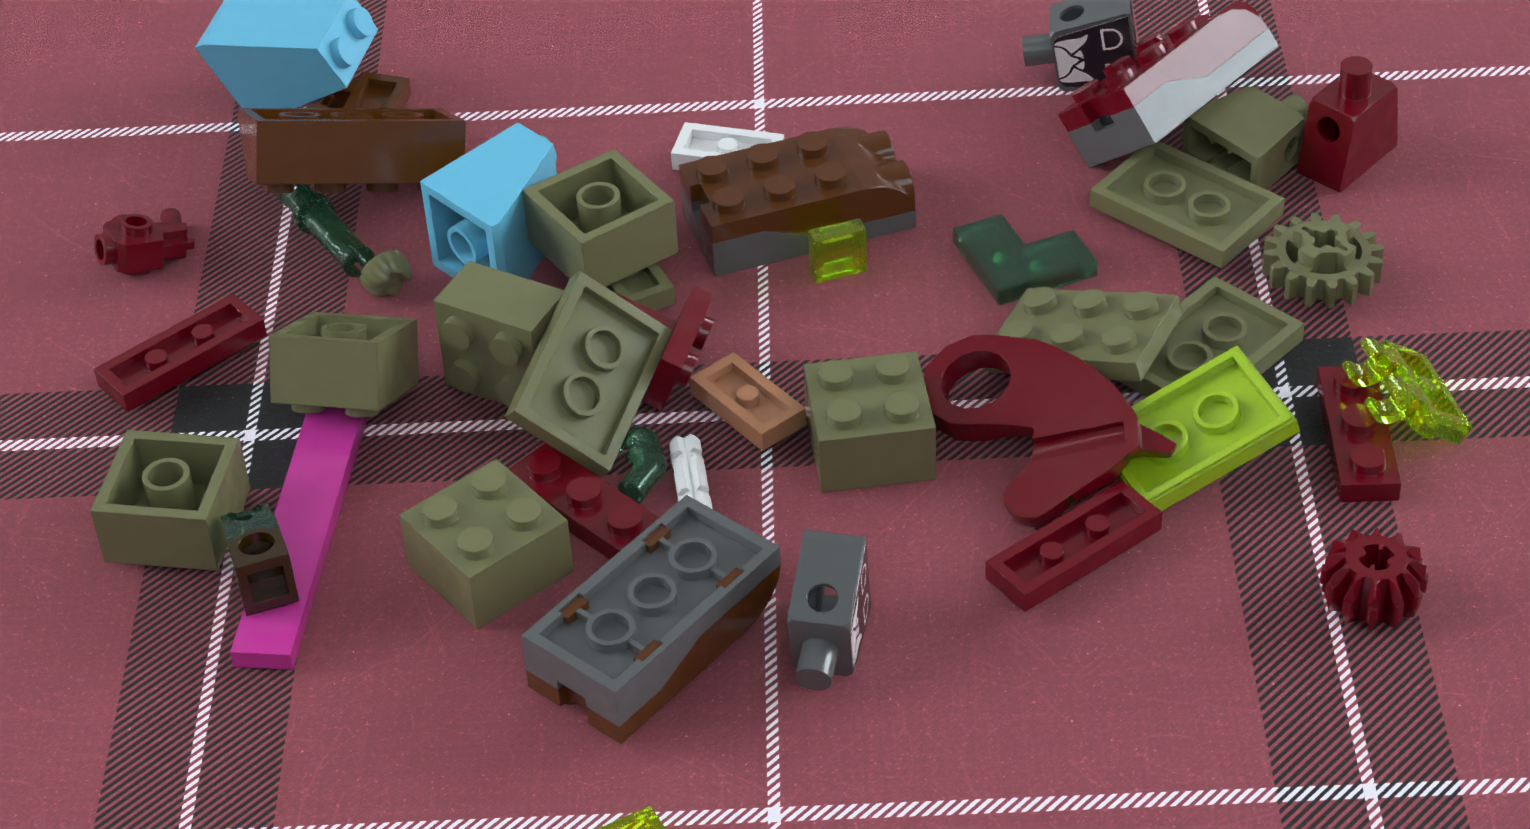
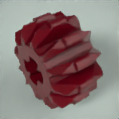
(1374, 578)

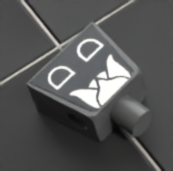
(1083, 40)
(828, 628)

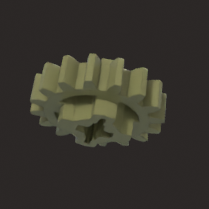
(1322, 260)

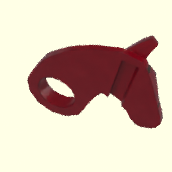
(1070, 410)

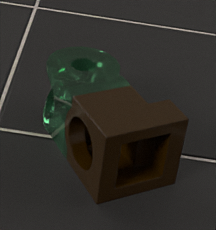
(259, 559)

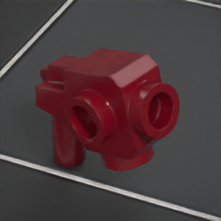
(138, 244)

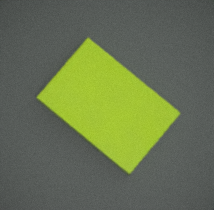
(1218, 421)

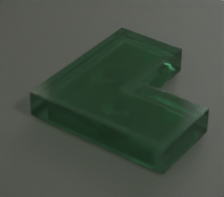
(1011, 267)

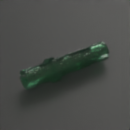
(318, 217)

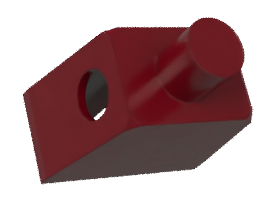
(1349, 125)

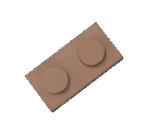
(748, 401)

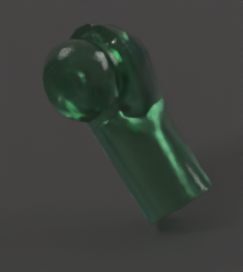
(648, 462)

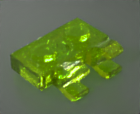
(1415, 390)

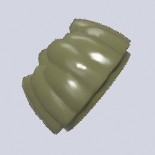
(386, 273)

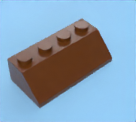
(347, 146)

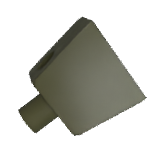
(1248, 134)

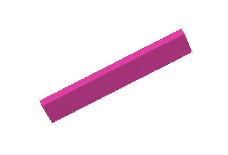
(307, 521)

